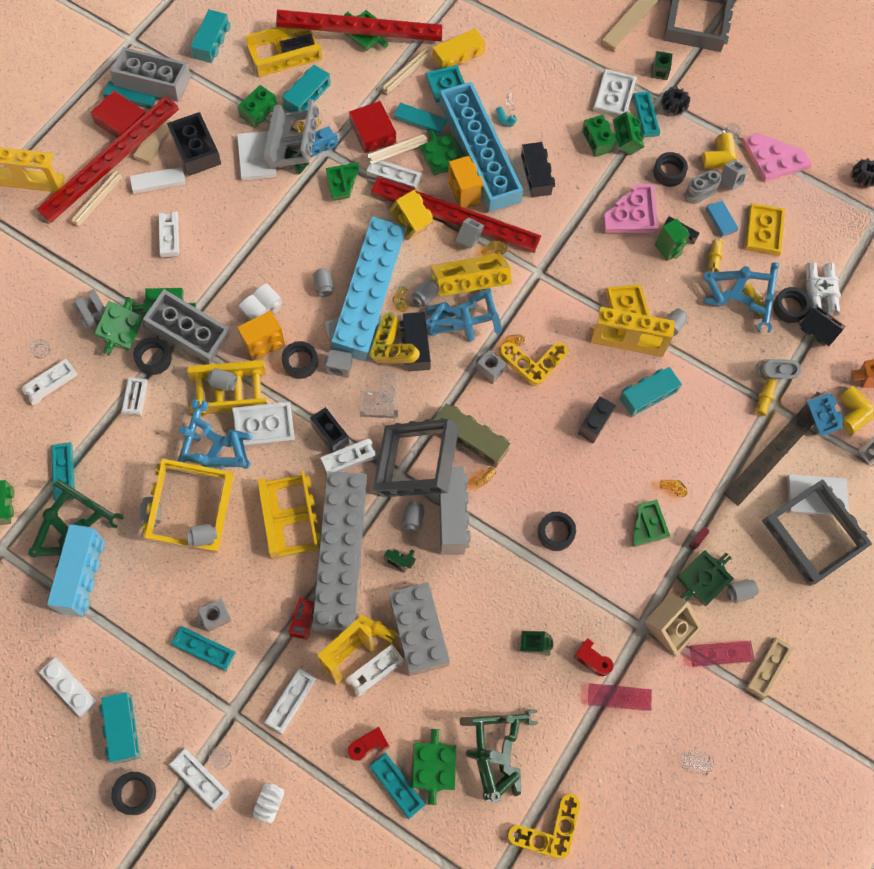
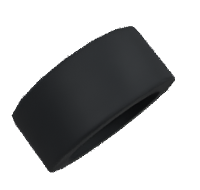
(672, 158)
(797, 294)
(149, 343)
(300, 346)
(557, 516)
(117, 789)

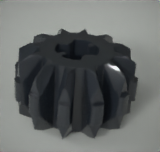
(675, 100)
(864, 173)

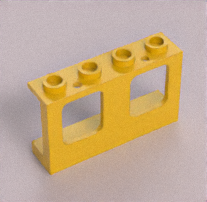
(283, 60)
(17, 177)
(471, 274)
(639, 332)
(276, 519)
(343, 646)

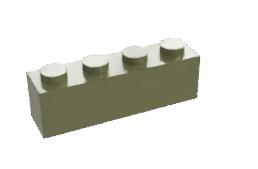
(476, 437)

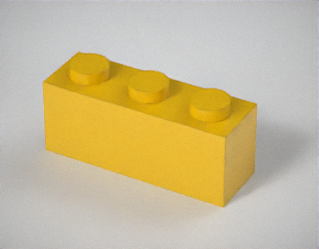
(459, 49)

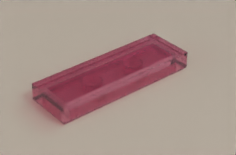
(721, 653)
(620, 697)

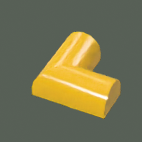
(725, 153)
(861, 410)

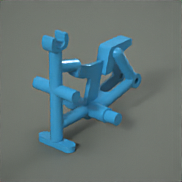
(742, 276)
(463, 319)
(233, 438)

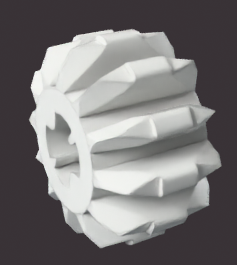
(268, 803)

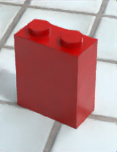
(116, 114)
(372, 127)

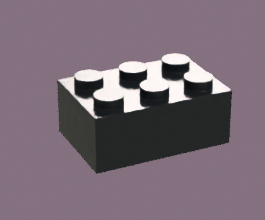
(194, 143)

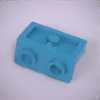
(324, 140)
(824, 413)

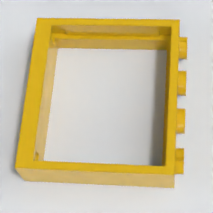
(156, 490)

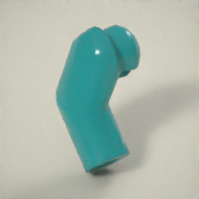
(504, 119)

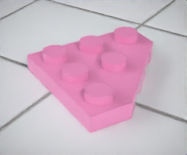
(775, 157)
(633, 212)

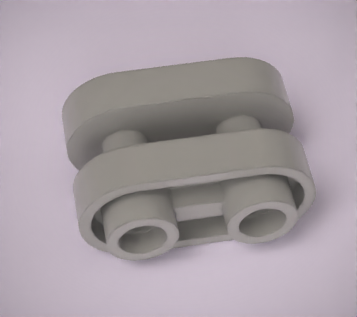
(702, 187)
(81, 306)
(778, 368)

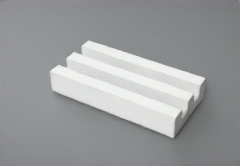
(132, 410)

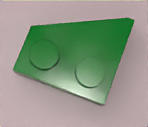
(342, 179)
(649, 524)

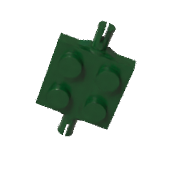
(705, 577)

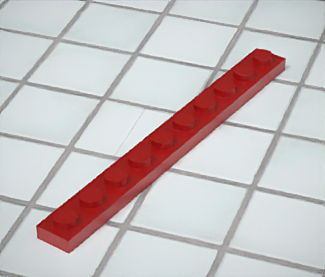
(358, 25)
(107, 159)
(456, 215)

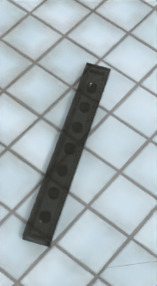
(770, 456)

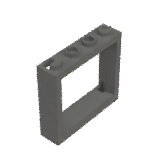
(696, 38)
(392, 433)
(794, 552)

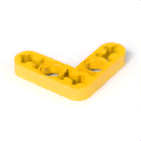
(389, 325)
(537, 367)
(550, 840)

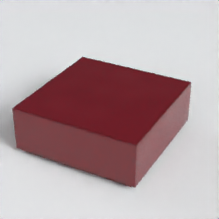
(699, 538)

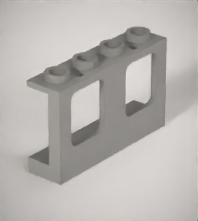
(280, 137)

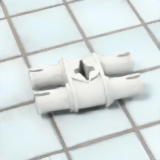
(823, 288)

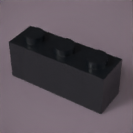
(537, 169)
(416, 333)

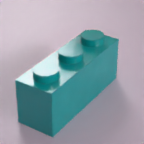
(210, 36)
(308, 87)
(650, 391)
(119, 728)

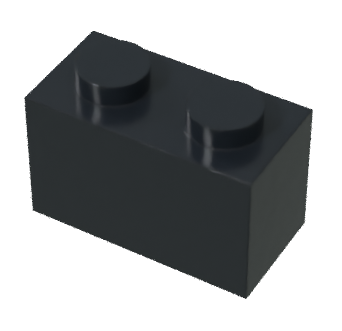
(821, 326)
(596, 419)
(329, 430)

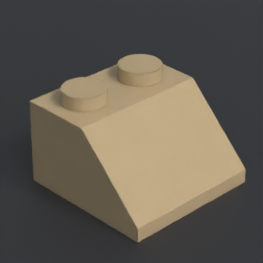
(673, 623)

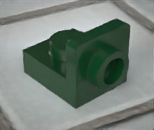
(293, 153)
(396, 559)
(536, 642)

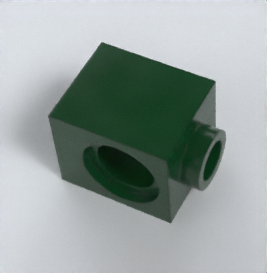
(661, 65)

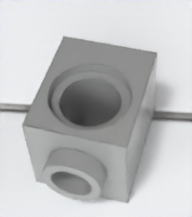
(734, 174)
(469, 233)
(338, 363)
(493, 373)
(222, 619)

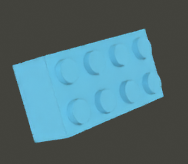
(76, 571)

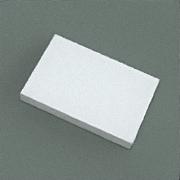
(614, 93)
(251, 156)
(265, 422)
(813, 503)

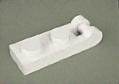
(169, 234)
(49, 381)
(349, 456)
(375, 670)

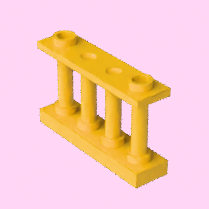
(240, 369)

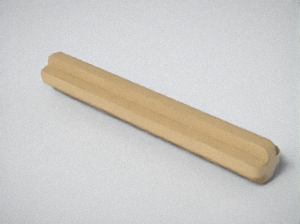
(409, 68)
(396, 149)
(96, 198)

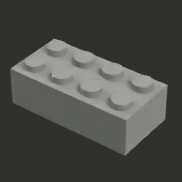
(150, 74)
(186, 327)
(453, 517)
(419, 629)

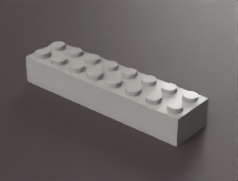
(340, 552)

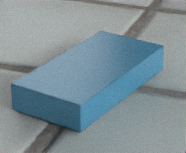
(722, 218)

